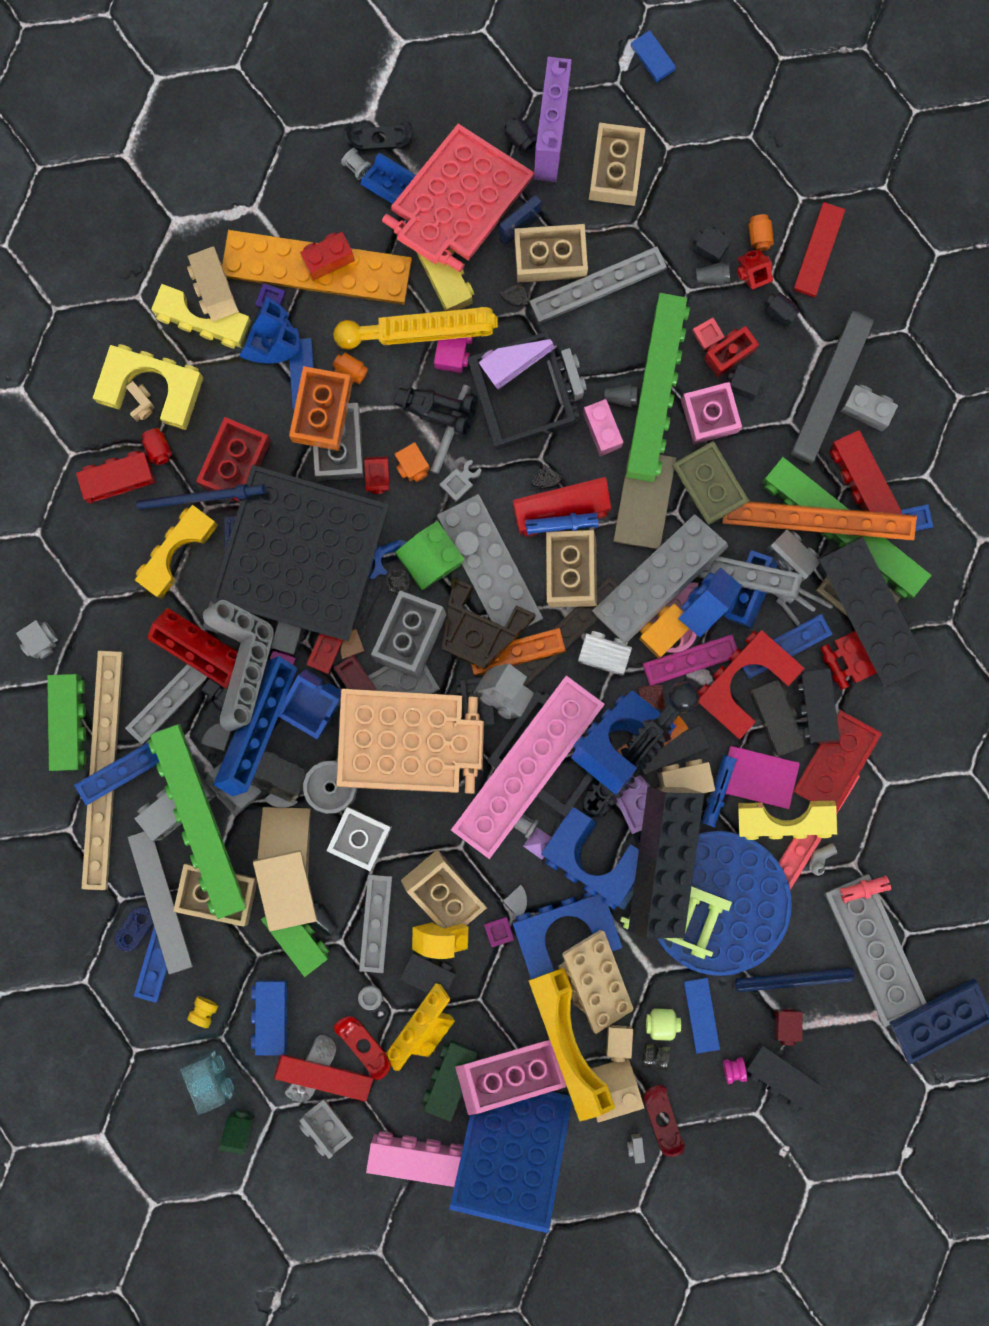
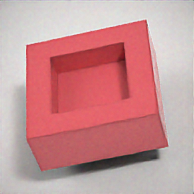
(708, 334)

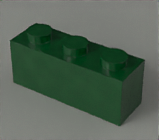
(446, 1089)

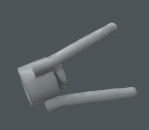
(782, 601)

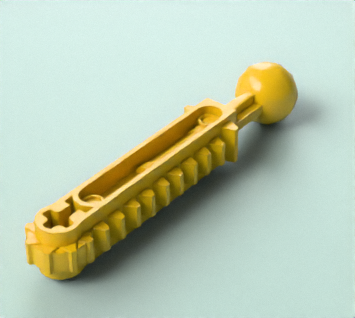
(418, 327)

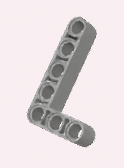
(255, 643)

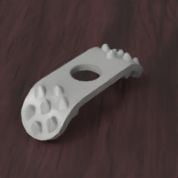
(321, 1052)

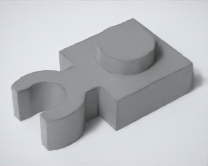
(458, 482)

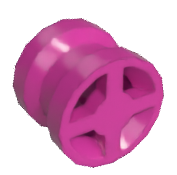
(734, 1070)

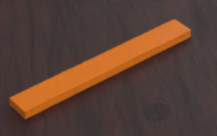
(824, 520)

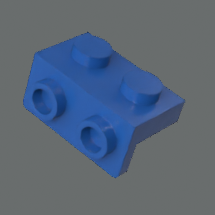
(387, 178)

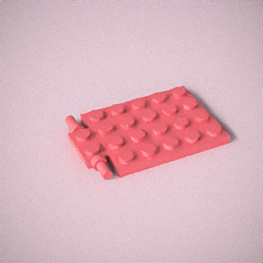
(457, 198)

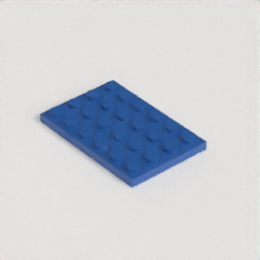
(513, 1162)

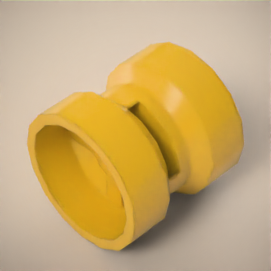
(202, 1011)

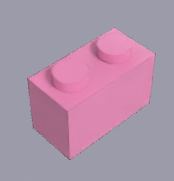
(602, 427)

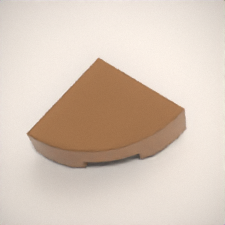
(352, 647)

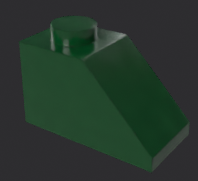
(237, 1132)

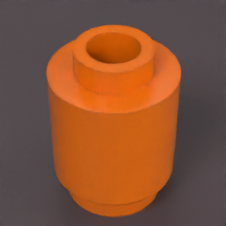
(761, 232)
(349, 365)

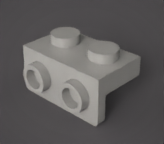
(576, 383)
(325, 1128)

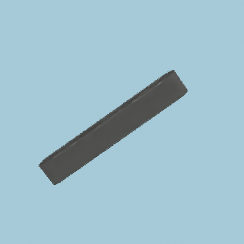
(832, 387)

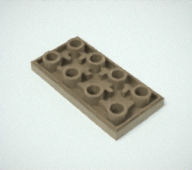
(644, 508)

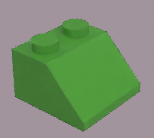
(430, 556)

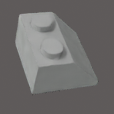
(793, 555)

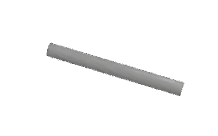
(448, 435)

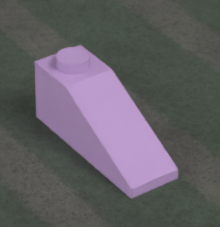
(510, 361)

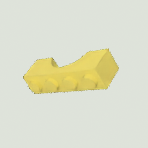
(173, 307)
(817, 820)

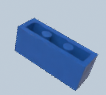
(749, 601)
(269, 1017)

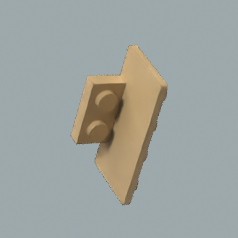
(596, 982)

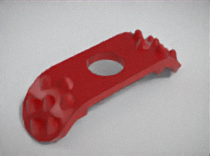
(375, 1059)

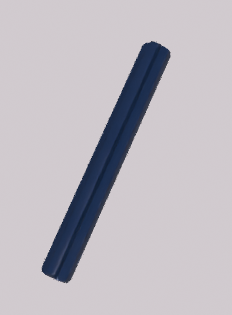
(794, 980)

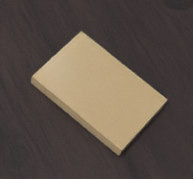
(285, 890)

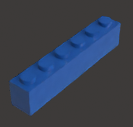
(251, 740)

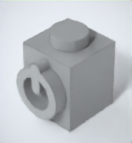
(37, 639)

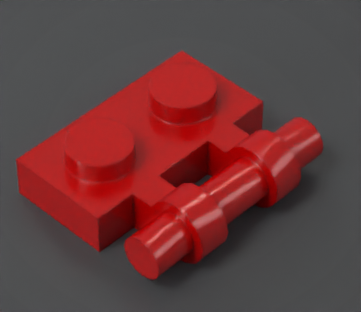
(854, 657)

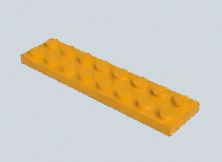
(280, 264)

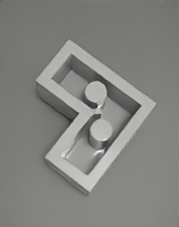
(504, 690)

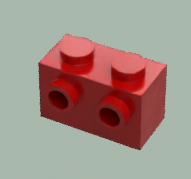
(327, 255)
(731, 351)

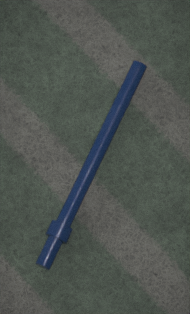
(240, 491)

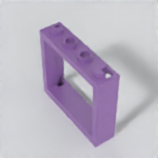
(552, 119)

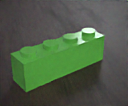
(65, 722)

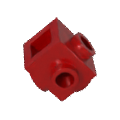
(755, 269)

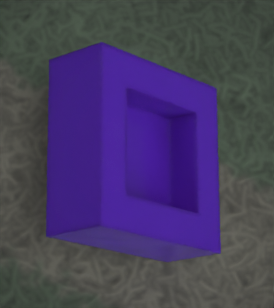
(272, 292)

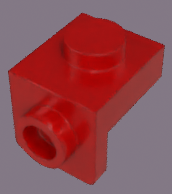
(376, 474)

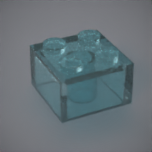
(207, 1082)

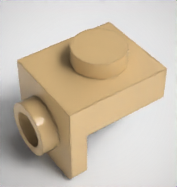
(145, 408)

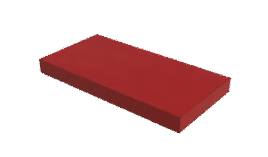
(838, 764)

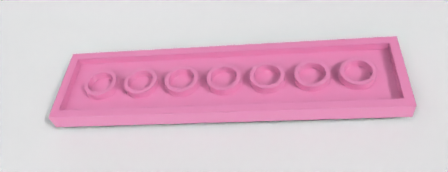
(527, 767)

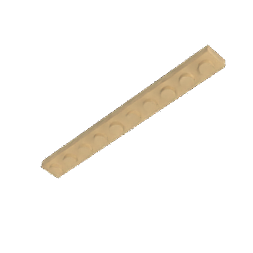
(102, 754)

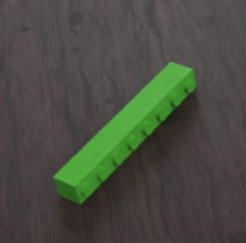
(656, 388)
(894, 565)
(198, 821)

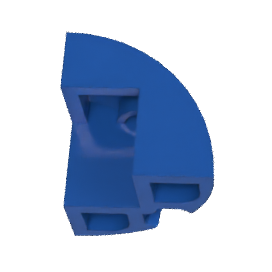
(270, 335)

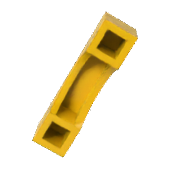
(192, 527)

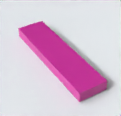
(689, 660)

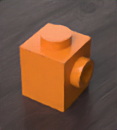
(412, 463)

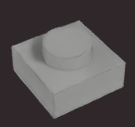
(635, 1148)

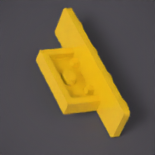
(423, 1030)

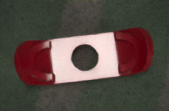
(667, 1136)

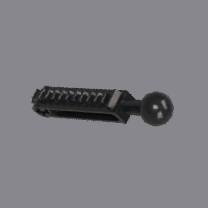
(655, 732)

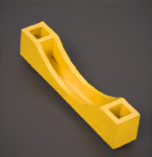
(587, 1090)

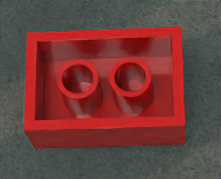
(232, 456)

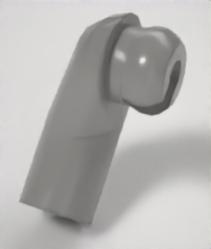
(818, 858)

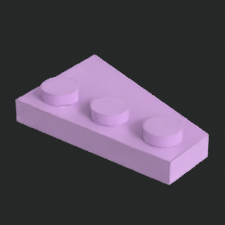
(633, 803)

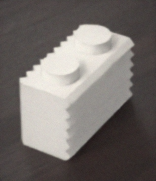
(604, 653)

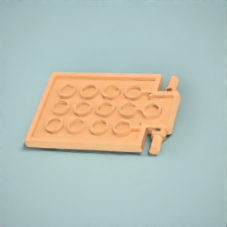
(408, 741)

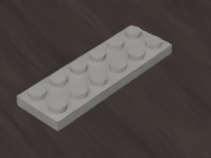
(491, 566)
(660, 578)
(876, 953)

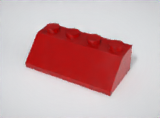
(577, 498)

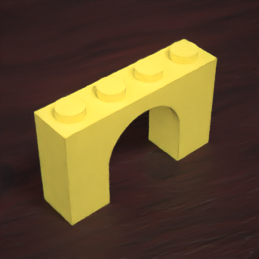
(124, 365)

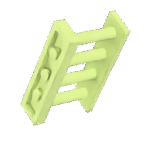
(716, 906)

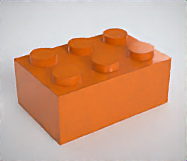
(321, 408)

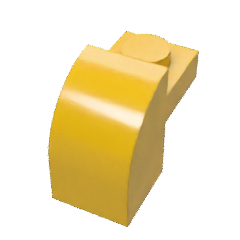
(439, 942)

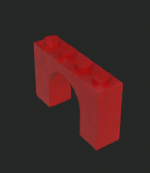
(759, 651)

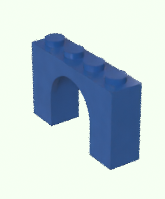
(597, 753)
(565, 852)
(533, 928)

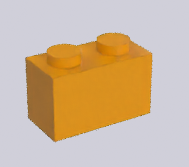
(664, 632)

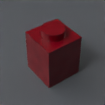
(788, 1026)

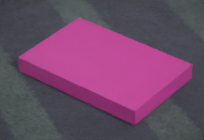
(762, 777)

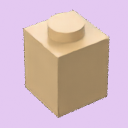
(619, 1042)

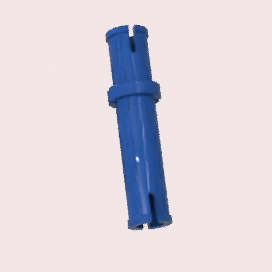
(561, 523)
(716, 797)

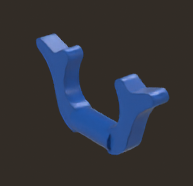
(380, 552)

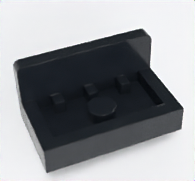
(467, 690)

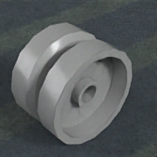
(320, 798)

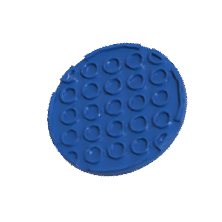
(759, 909)

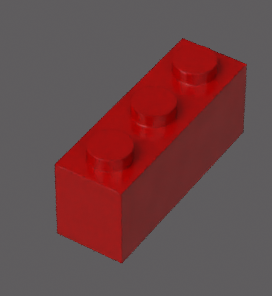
(115, 477)

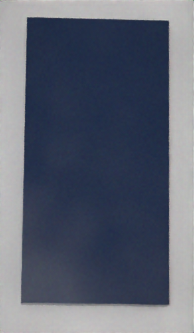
(941, 1021)

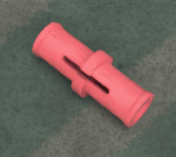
(865, 889)

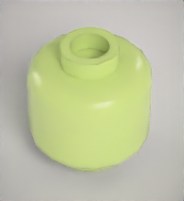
(662, 1024)

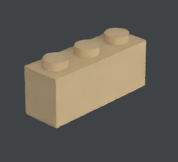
(211, 284)

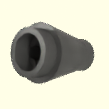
(715, 273)
(623, 395)

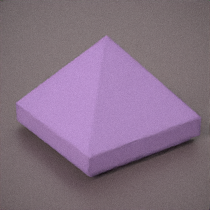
(537, 842)

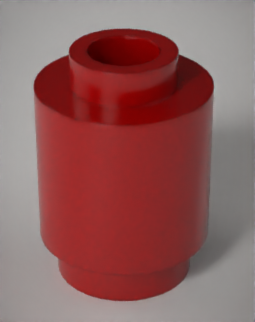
(156, 446)

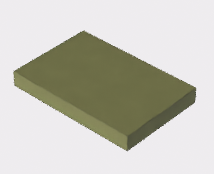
(710, 483)

